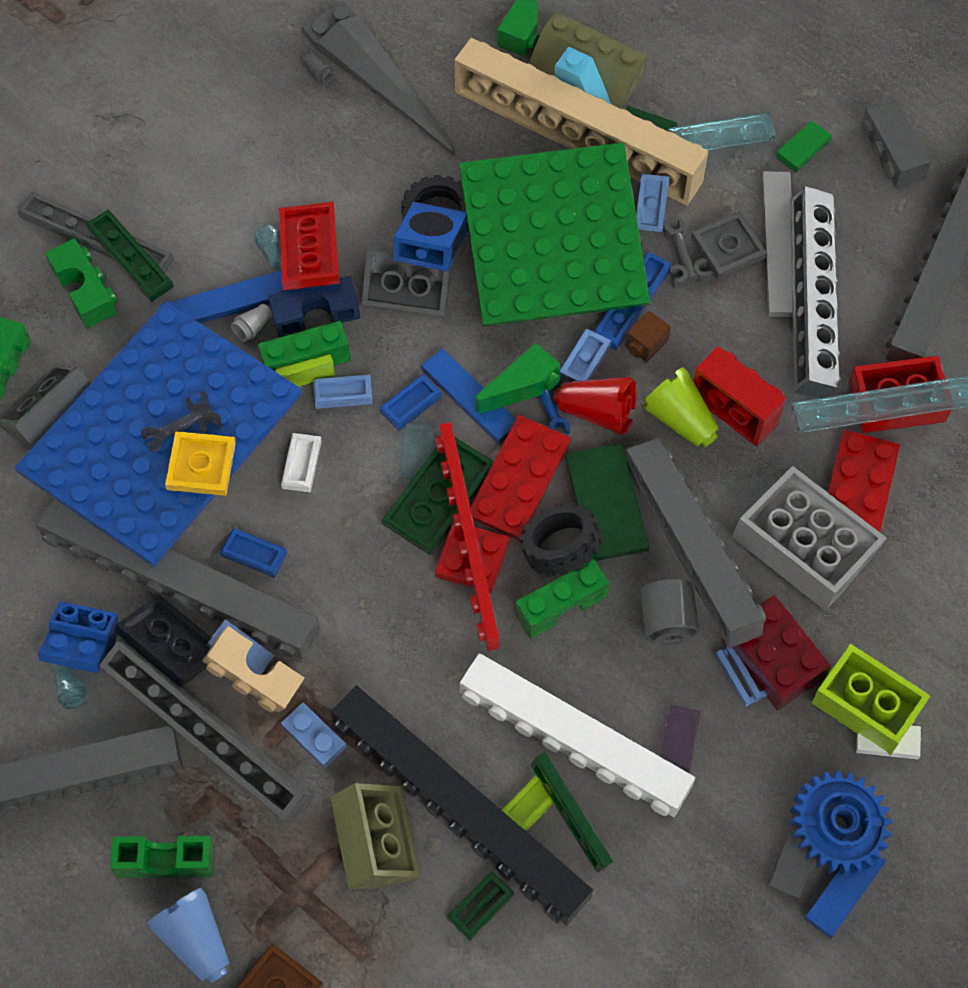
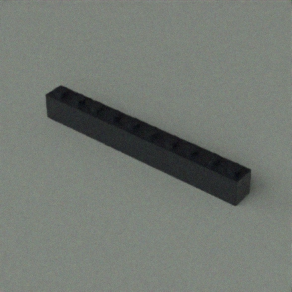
(462, 806)

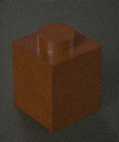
(647, 336)

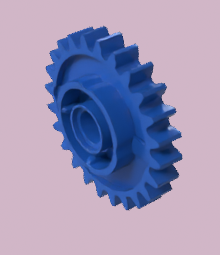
(821, 834)

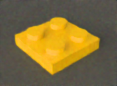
(200, 463)

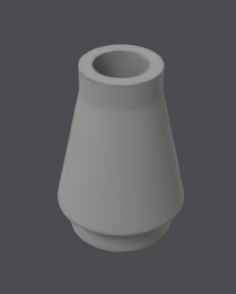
(250, 323)

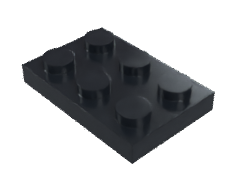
(166, 639)

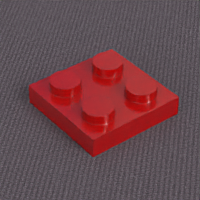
(492, 550)

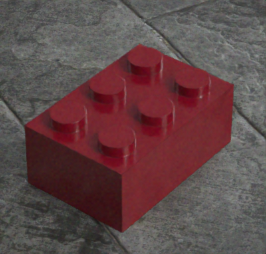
(783, 658)

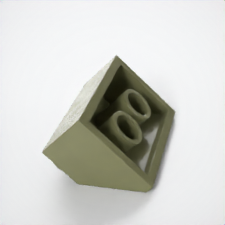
(374, 836)

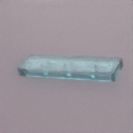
(728, 131)

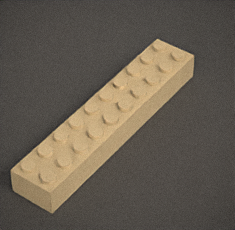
(576, 117)

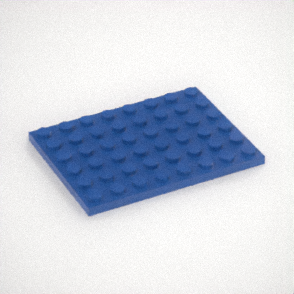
(96, 449)

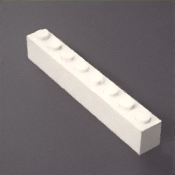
(576, 735)

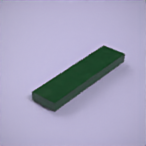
(130, 255)
(571, 812)

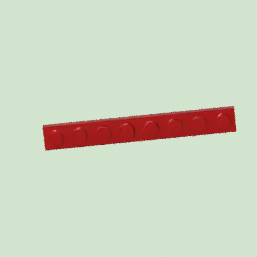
(469, 546)

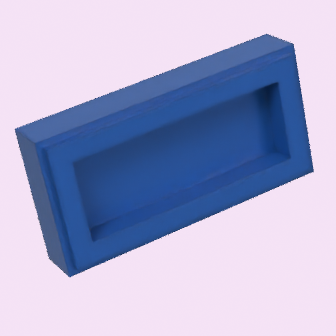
(410, 402)
(253, 552)

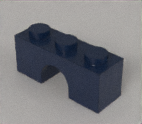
(293, 305)

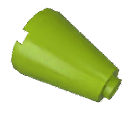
(682, 409)

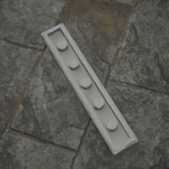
(777, 232)

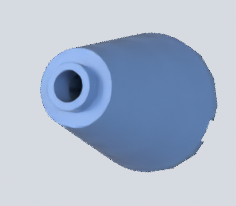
(192, 936)

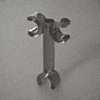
(200, 414)

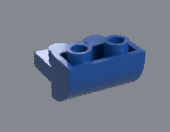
(79, 637)

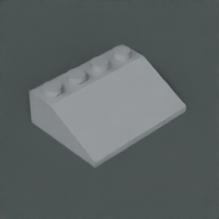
(808, 537)

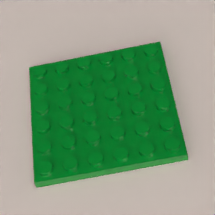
(554, 234)

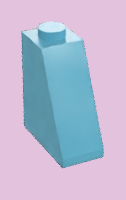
(580, 71)

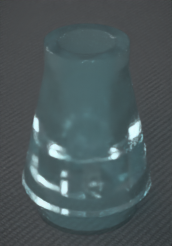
(269, 243)
(69, 688)

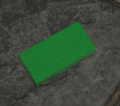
(804, 146)

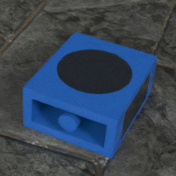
(430, 236)

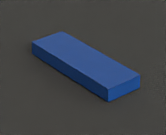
(841, 897)

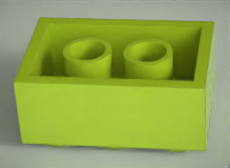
(870, 699)

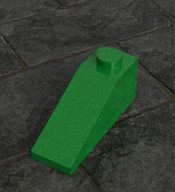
(519, 28)
(522, 380)

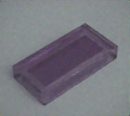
(680, 736)

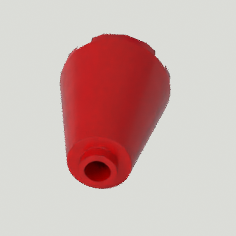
(600, 402)

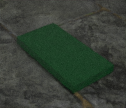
(605, 487)
(423, 507)

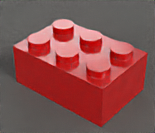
(898, 374)
(739, 395)

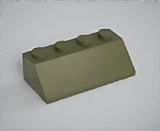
(617, 64)

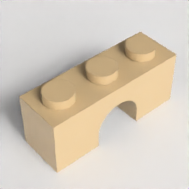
(228, 659)

